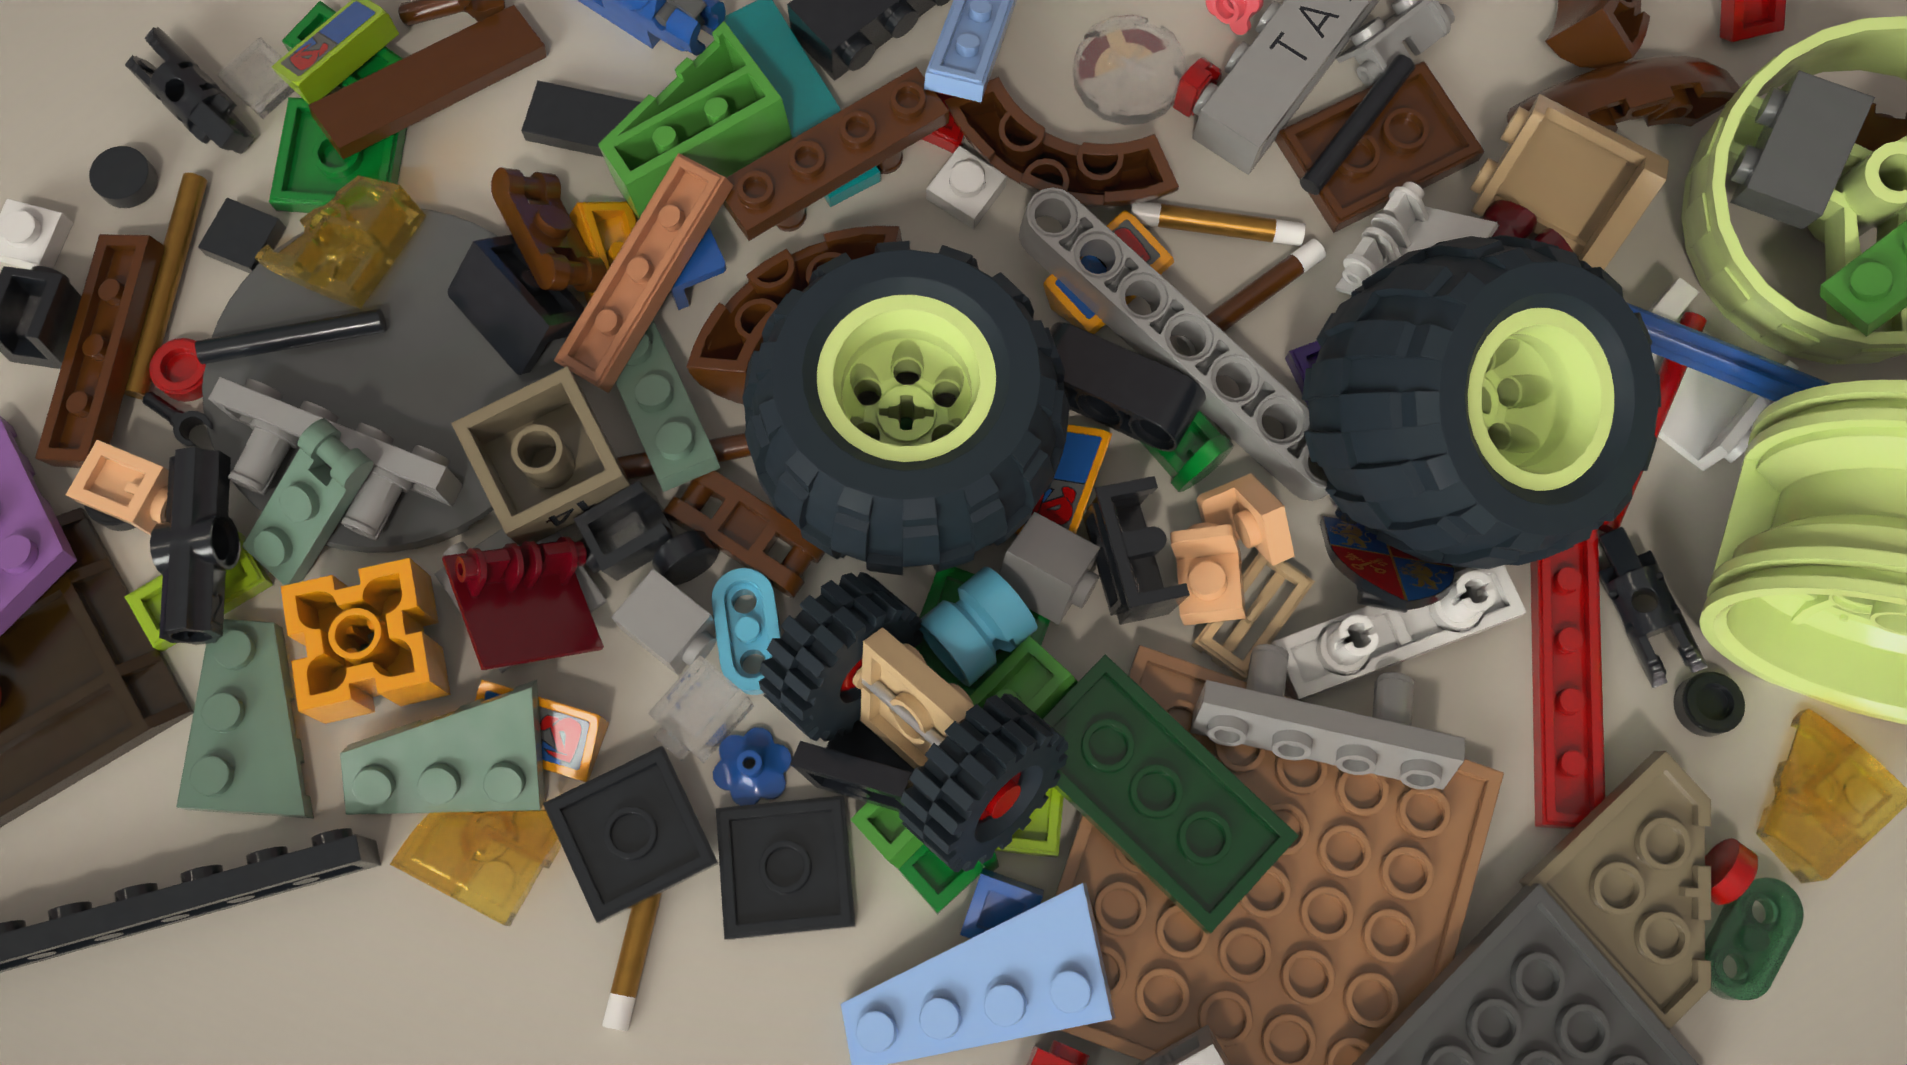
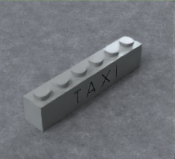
(1274, 76)

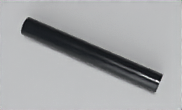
(1357, 124)
(290, 336)

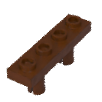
(834, 153)

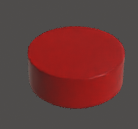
(178, 370)
(1731, 870)

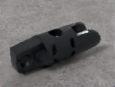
(190, 94)
(1639, 575)

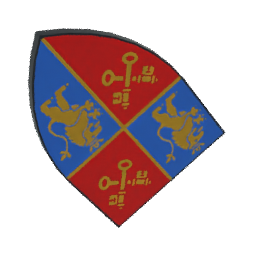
(1381, 572)

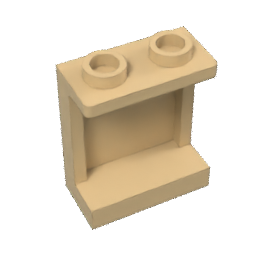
(1572, 178)

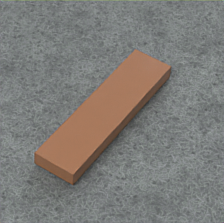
(643, 272)

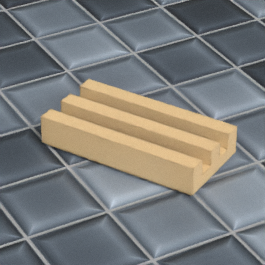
(1223, 654)

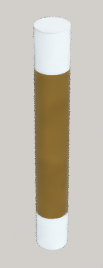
(1219, 223)
(630, 964)

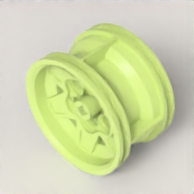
(1818, 550)

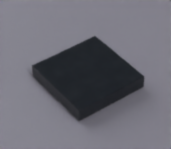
(630, 834)
(785, 868)

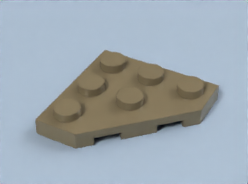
(1641, 884)

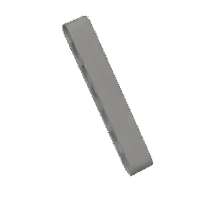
(1171, 316)

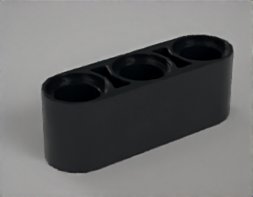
(1126, 389)

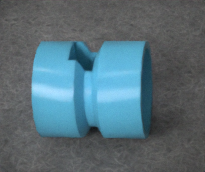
(976, 626)

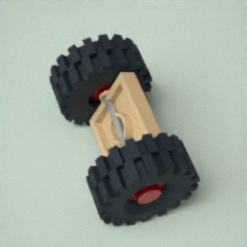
(973, 766)

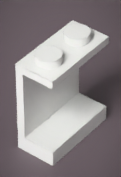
(1707, 414)

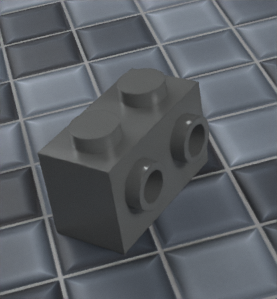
(1800, 149)

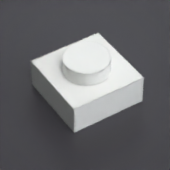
(966, 187)
(31, 234)

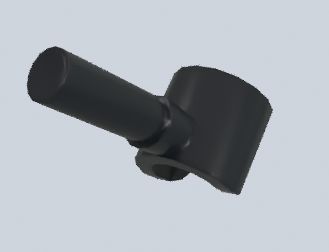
(181, 421)

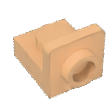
(122, 486)
(1254, 514)
(1212, 569)

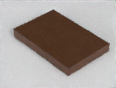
(1411, 141)

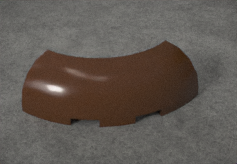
(1598, 31)
(1649, 88)
(1037, 160)
(735, 330)

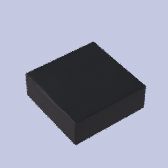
(240, 234)

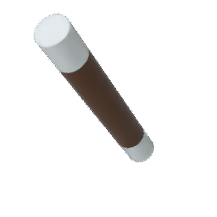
(1261, 289)

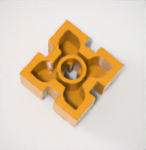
(334, 621)

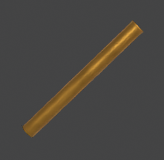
(167, 281)

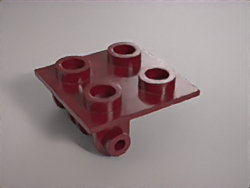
(523, 602)

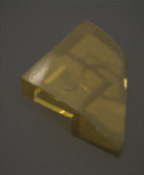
(349, 241)
(1826, 800)
(481, 857)

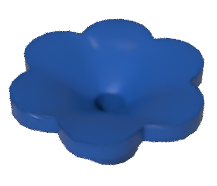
(764, 779)

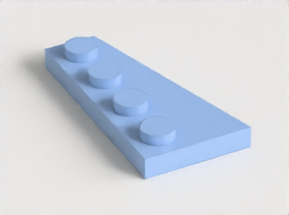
(1000, 986)

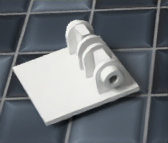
(1405, 228)

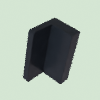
(507, 303)
(856, 767)

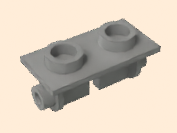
(1380, 42)

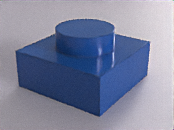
(996, 901)

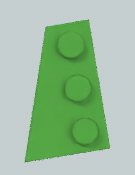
(712, 112)

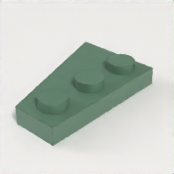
(243, 729)
(457, 762)

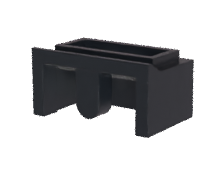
(1128, 553)

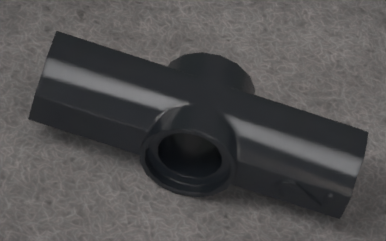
(195, 546)

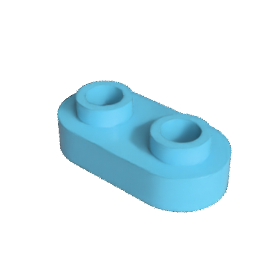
(744, 633)

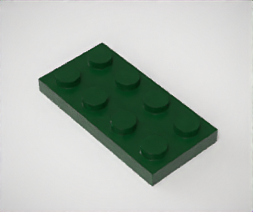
(1163, 796)

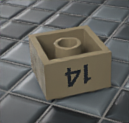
(541, 457)

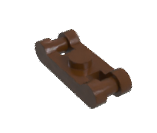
(545, 231)
(745, 530)

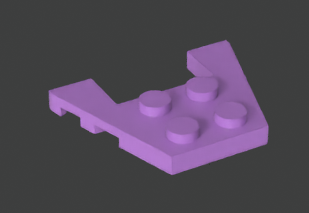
(31, 538)

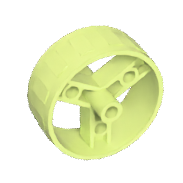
(1865, 197)

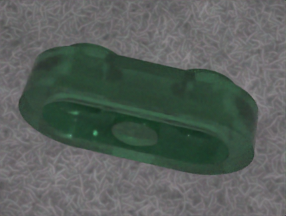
(1753, 945)

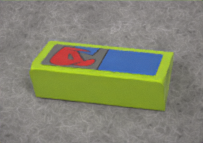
(336, 49)

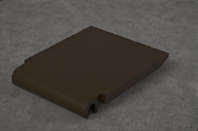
(78, 680)

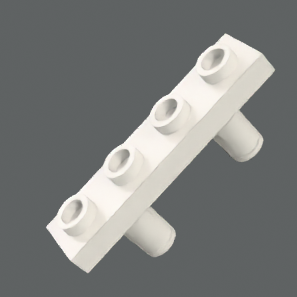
(1381, 638)

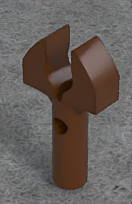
(426, 10)

